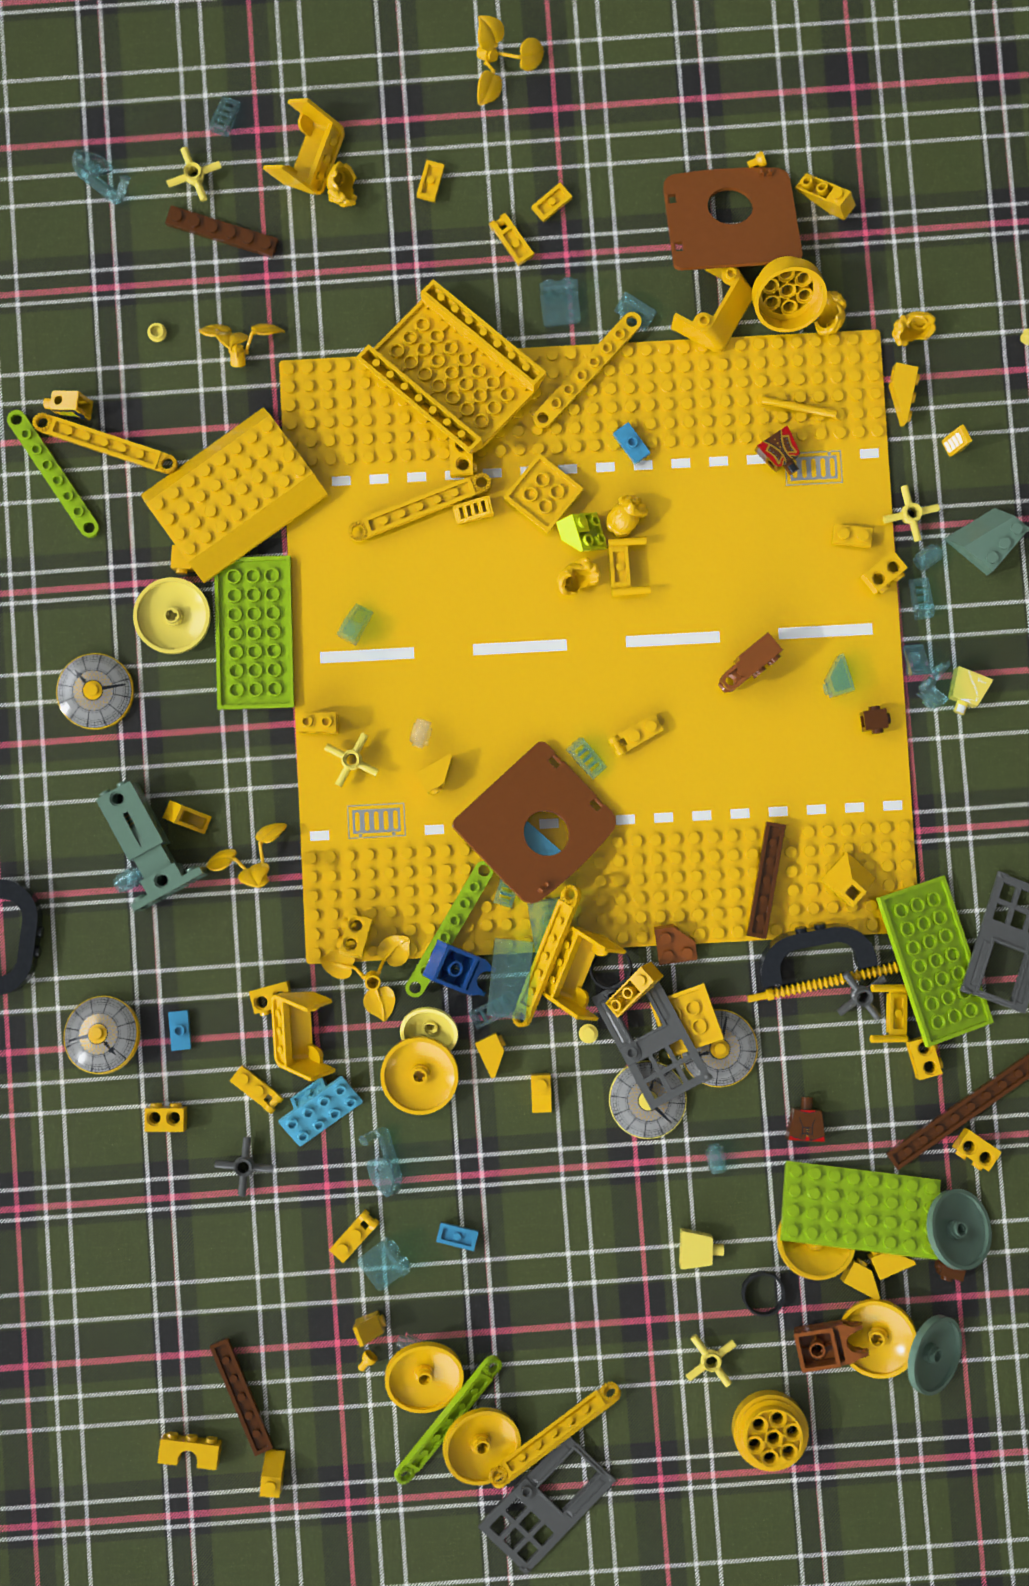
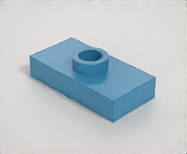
(631, 443)
(180, 1030)
(457, 1236)

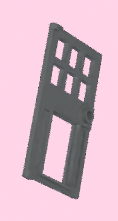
(1006, 935)
(652, 1042)
(548, 1512)

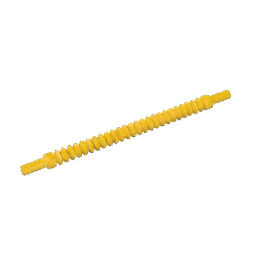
(770, 994)

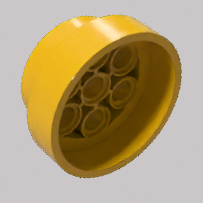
(802, 306)
(762, 1406)

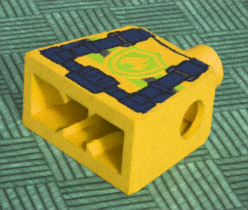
(69, 404)

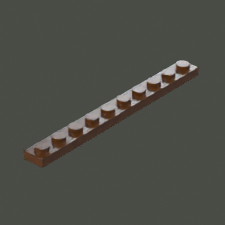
(960, 1113)

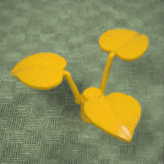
(489, 34)
(230, 340)
(257, 874)
(377, 1000)

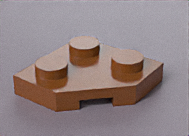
(674, 945)

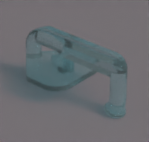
(90, 166)
(383, 1171)

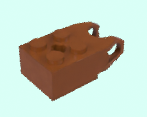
(751, 662)
(834, 1345)

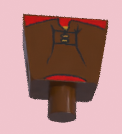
(805, 1123)

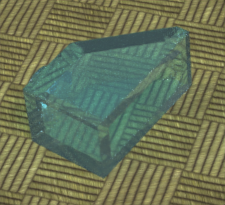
(354, 624)
(838, 679)

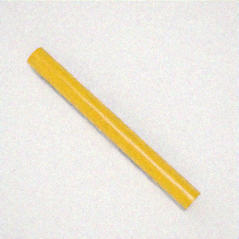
(799, 407)

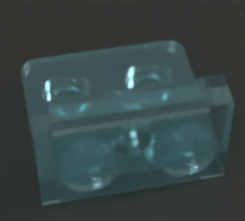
(560, 302)
(928, 693)
(384, 1264)

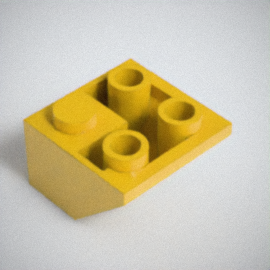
(848, 879)

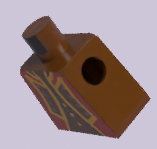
(780, 451)

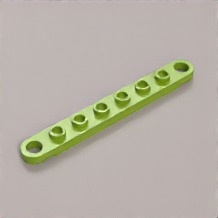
(53, 474)
(452, 923)
(458, 1406)

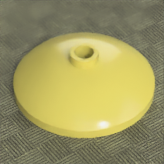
(417, 1024)

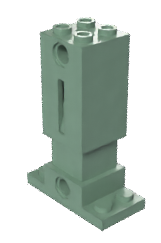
(145, 843)

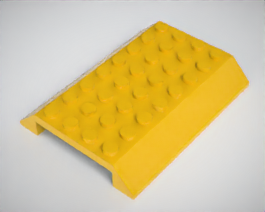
(454, 369)
(234, 495)

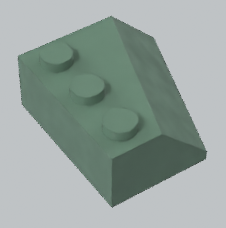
(988, 539)

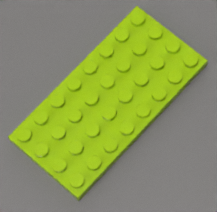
(254, 634)
(933, 960)
(857, 1209)

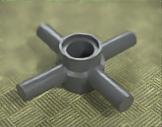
(866, 1001)
(236, 1166)

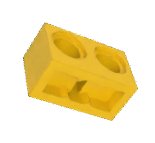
(458, 457)
(881, 569)
(317, 722)
(359, 937)
(267, 992)
(919, 1059)
(166, 1122)
(977, 1147)

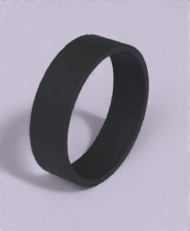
(616, 987)
(774, 1310)

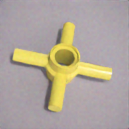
(196, 180)
(918, 512)
(344, 755)
(715, 1367)

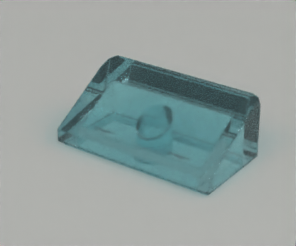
(631, 304)

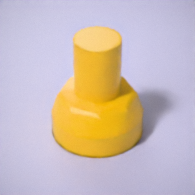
(759, 160)
(368, 1358)

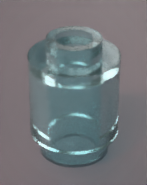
(928, 557)
(127, 879)
(716, 1158)

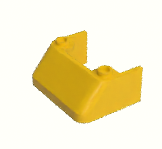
(317, 152)
(717, 330)
(571, 969)
(294, 1034)

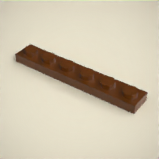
(221, 231)
(766, 880)
(241, 1396)

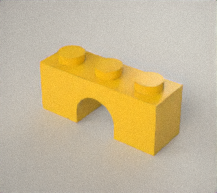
(206, 1449)

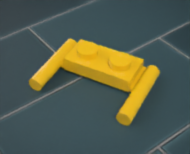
(620, 566)
(895, 1013)

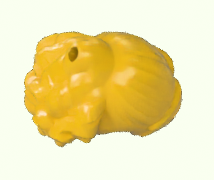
(340, 185)
(833, 314)
(913, 327)
(625, 515)
(578, 576)

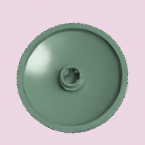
(959, 1229)
(934, 1355)

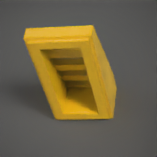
(957, 440)
(482, 515)

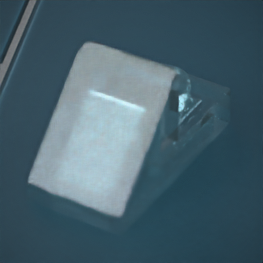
(916, 660)

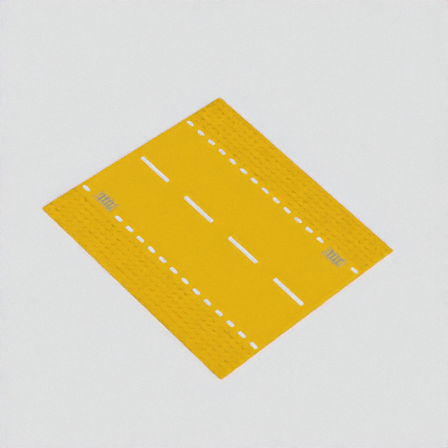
(502, 660)

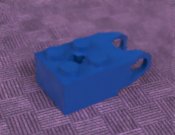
(456, 968)

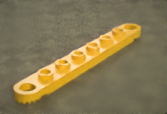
(587, 370)
(105, 443)
(419, 507)
(549, 949)
(554, 1435)

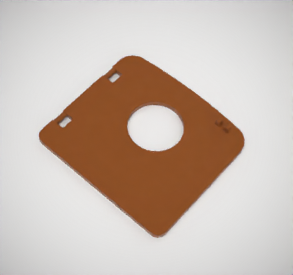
(710, 244)
(497, 820)

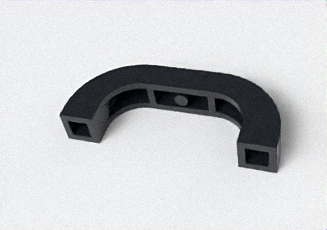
(30, 934)
(806, 937)

